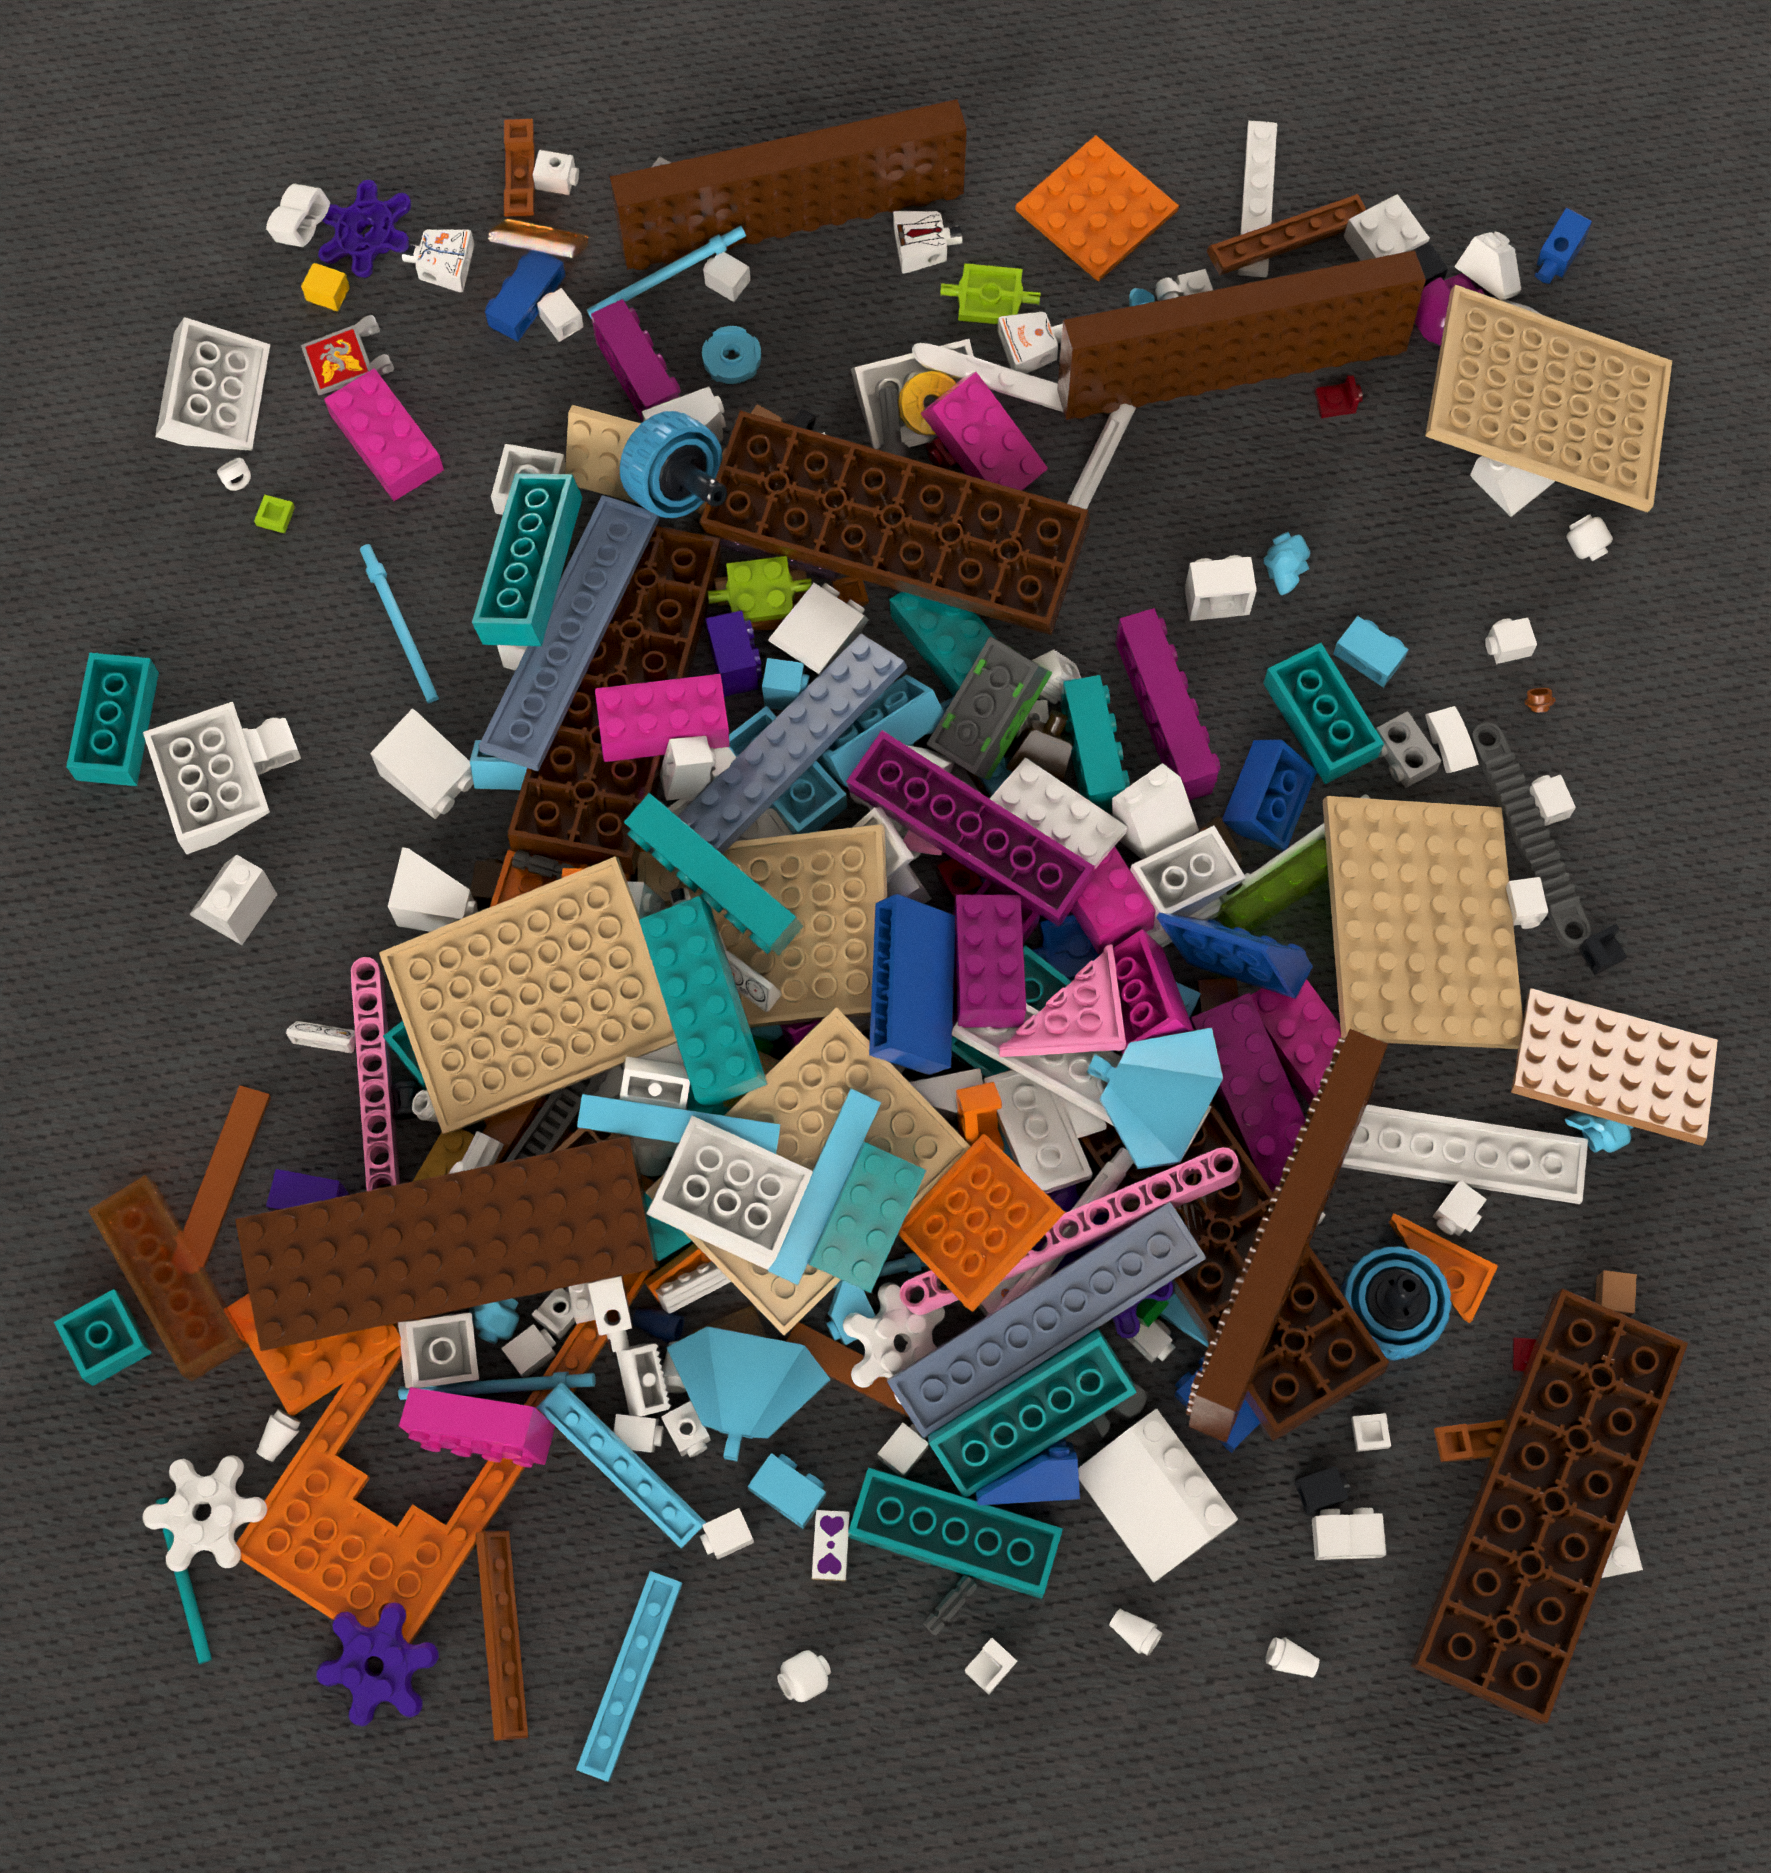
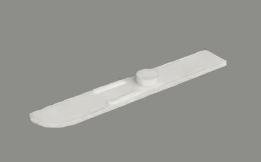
(994, 376)

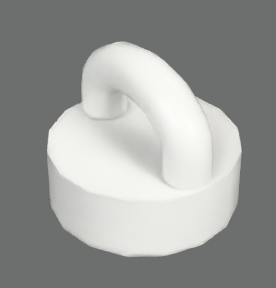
(233, 470)

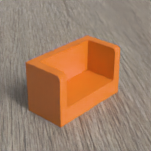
(978, 1113)

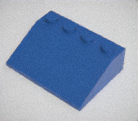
(1238, 954)

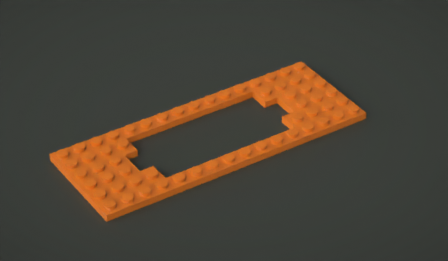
(349, 1557)

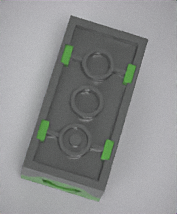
(989, 708)

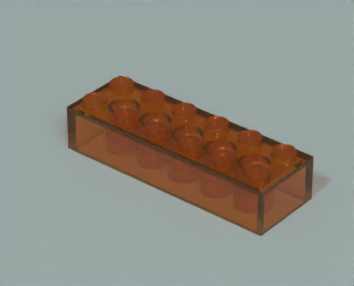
(168, 1278)

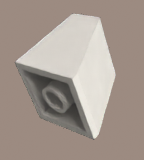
(698, 405)
(819, 627)
(423, 765)
(1155, 812)
(427, 896)
(235, 899)

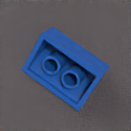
(1270, 794)

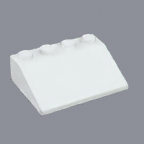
(893, 373)
(212, 387)
(206, 776)
(730, 1193)
(1155, 1495)

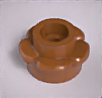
(1539, 699)

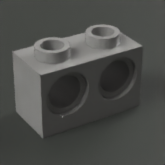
(1413, 747)

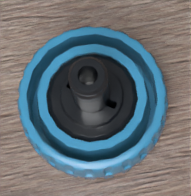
(672, 465)
(1399, 1300)

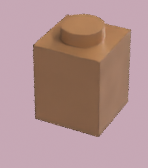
(1616, 1291)

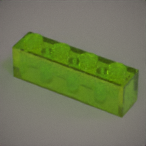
(1276, 889)

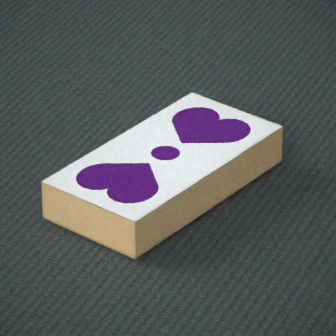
(830, 1545)

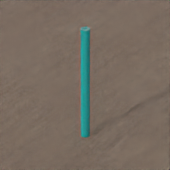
(189, 1603)

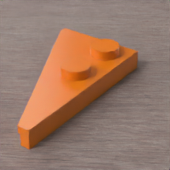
(1464, 1271)

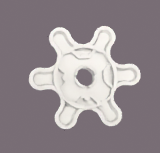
(879, 1332)
(217, 1531)

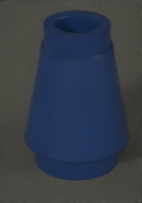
(659, 1323)

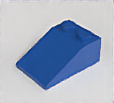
(1043, 1477)

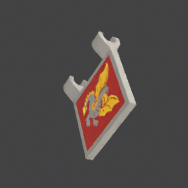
(342, 356)

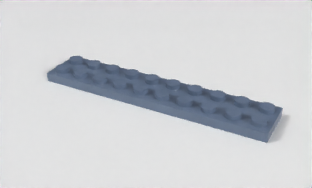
(578, 620)
(792, 743)
(1046, 1319)

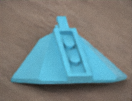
(1160, 1093)
(745, 1382)

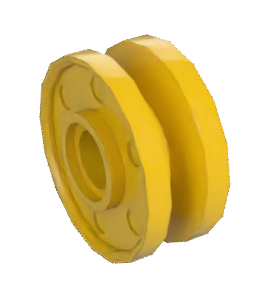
(912, 397)

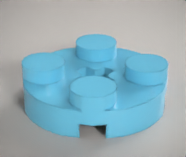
(735, 370)

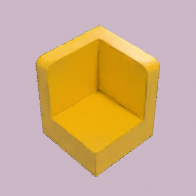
(325, 287)

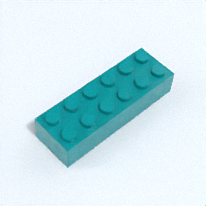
(527, 560)
(707, 869)
(703, 1002)
(1032, 1413)
(955, 1533)

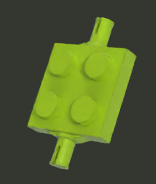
(989, 293)
(760, 589)

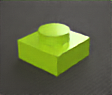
(274, 514)

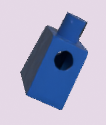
(1562, 245)

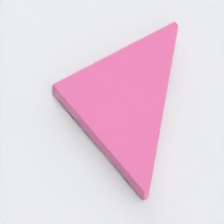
(1077, 1018)

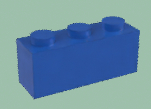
(517, 301)

